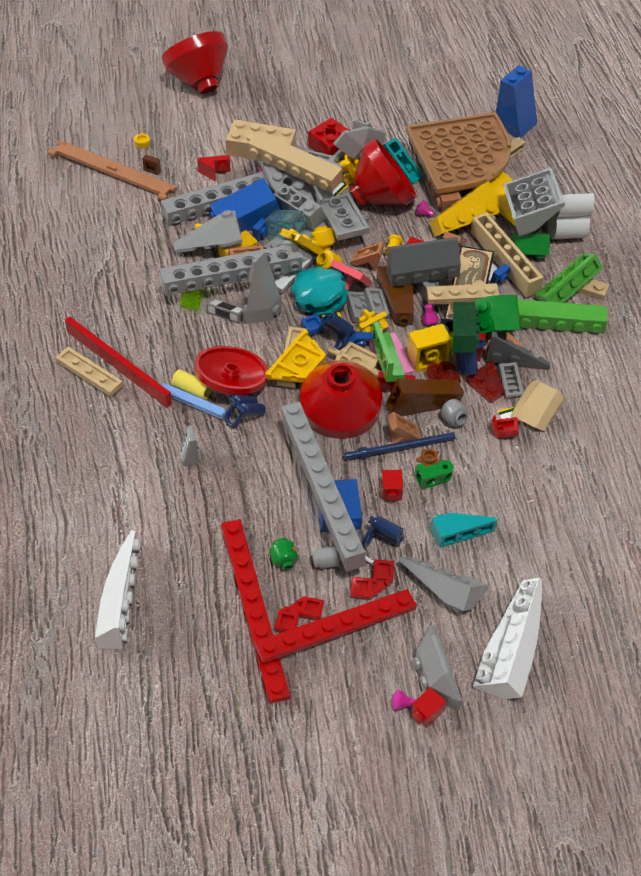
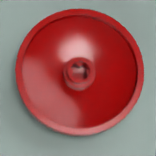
(231, 370)

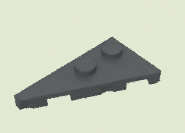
(508, 352)

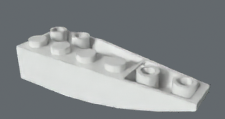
(117, 596)
(513, 645)

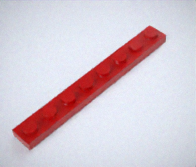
(335, 626)

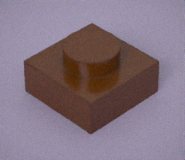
(151, 164)

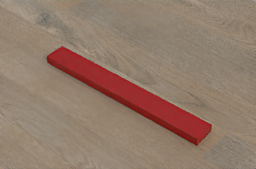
(119, 362)

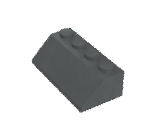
(423, 262)

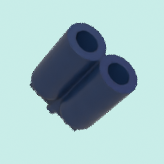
(338, 327)
(468, 361)
(247, 406)
(383, 529)

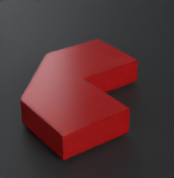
(369, 588)
(304, 608)

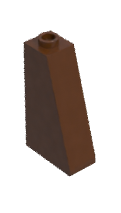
(398, 298)
(422, 395)

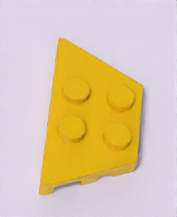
(302, 240)
(297, 360)

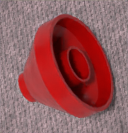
(198, 60)
(380, 178)
(341, 399)

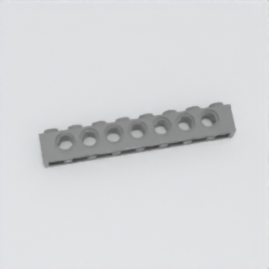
(198, 202)
(227, 269)

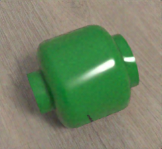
(283, 554)

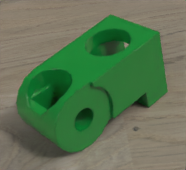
(433, 474)

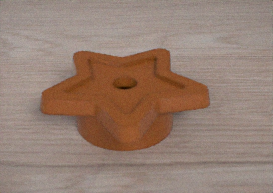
(428, 453)

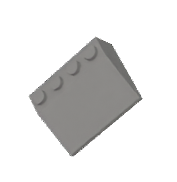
(533, 200)

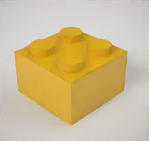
(428, 346)

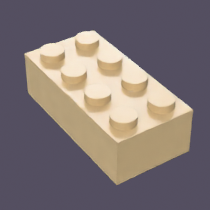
(243, 131)

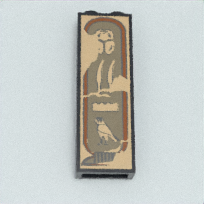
(474, 270)

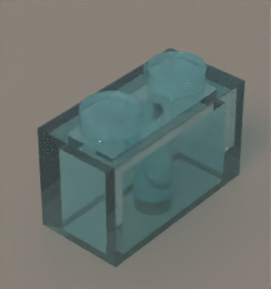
(285, 219)

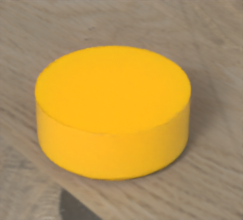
(142, 140)

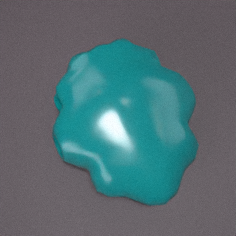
(319, 290)

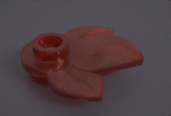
(442, 371)

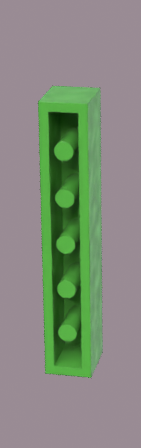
(562, 316)

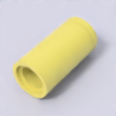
(190, 384)

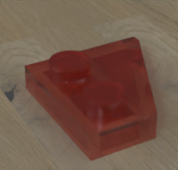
(487, 382)

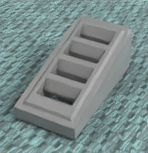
(513, 368)
(188, 449)

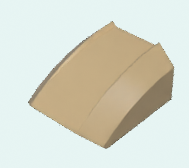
(538, 405)

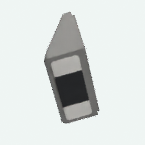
(225, 310)

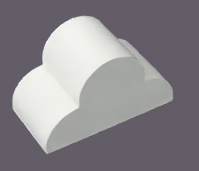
(573, 218)

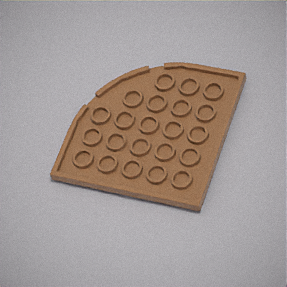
(461, 150)

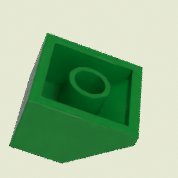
(532, 244)
(498, 314)

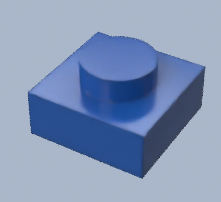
(259, 230)
(500, 274)
(312, 324)
(360, 338)

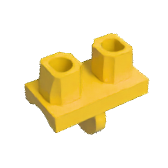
(348, 165)
(367, 319)

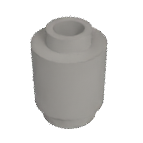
(326, 557)

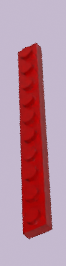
(254, 607)

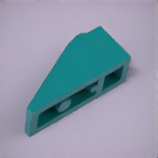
(403, 159)
(457, 527)

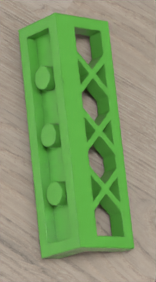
(570, 279)
(387, 354)

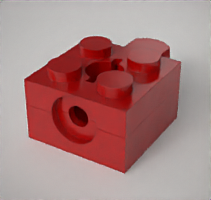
(323, 136)

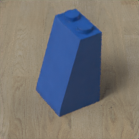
(517, 102)
(249, 203)

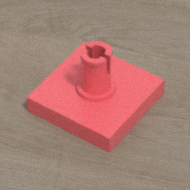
(351, 275)

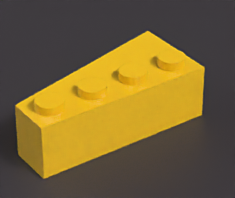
(461, 213)

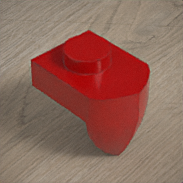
(505, 427)

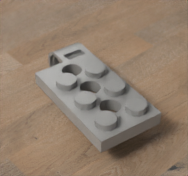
(276, 180)
(341, 214)

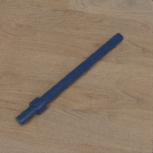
(364, 452)

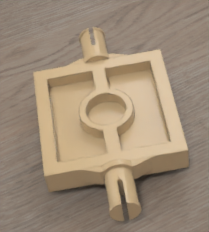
(358, 355)

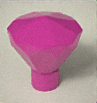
(423, 209)
(430, 316)
(401, 700)

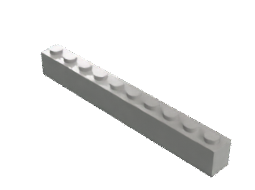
(323, 487)

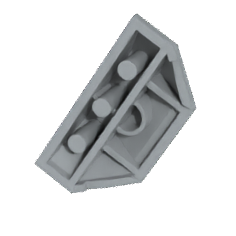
(353, 141)
(435, 669)

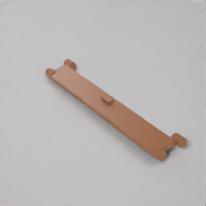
(113, 168)

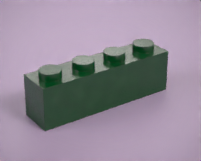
(465, 327)

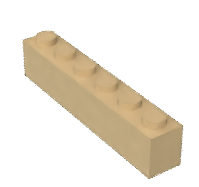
(295, 161)
(493, 238)

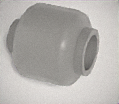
(454, 412)

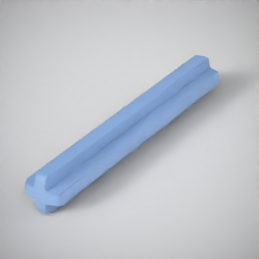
(195, 401)

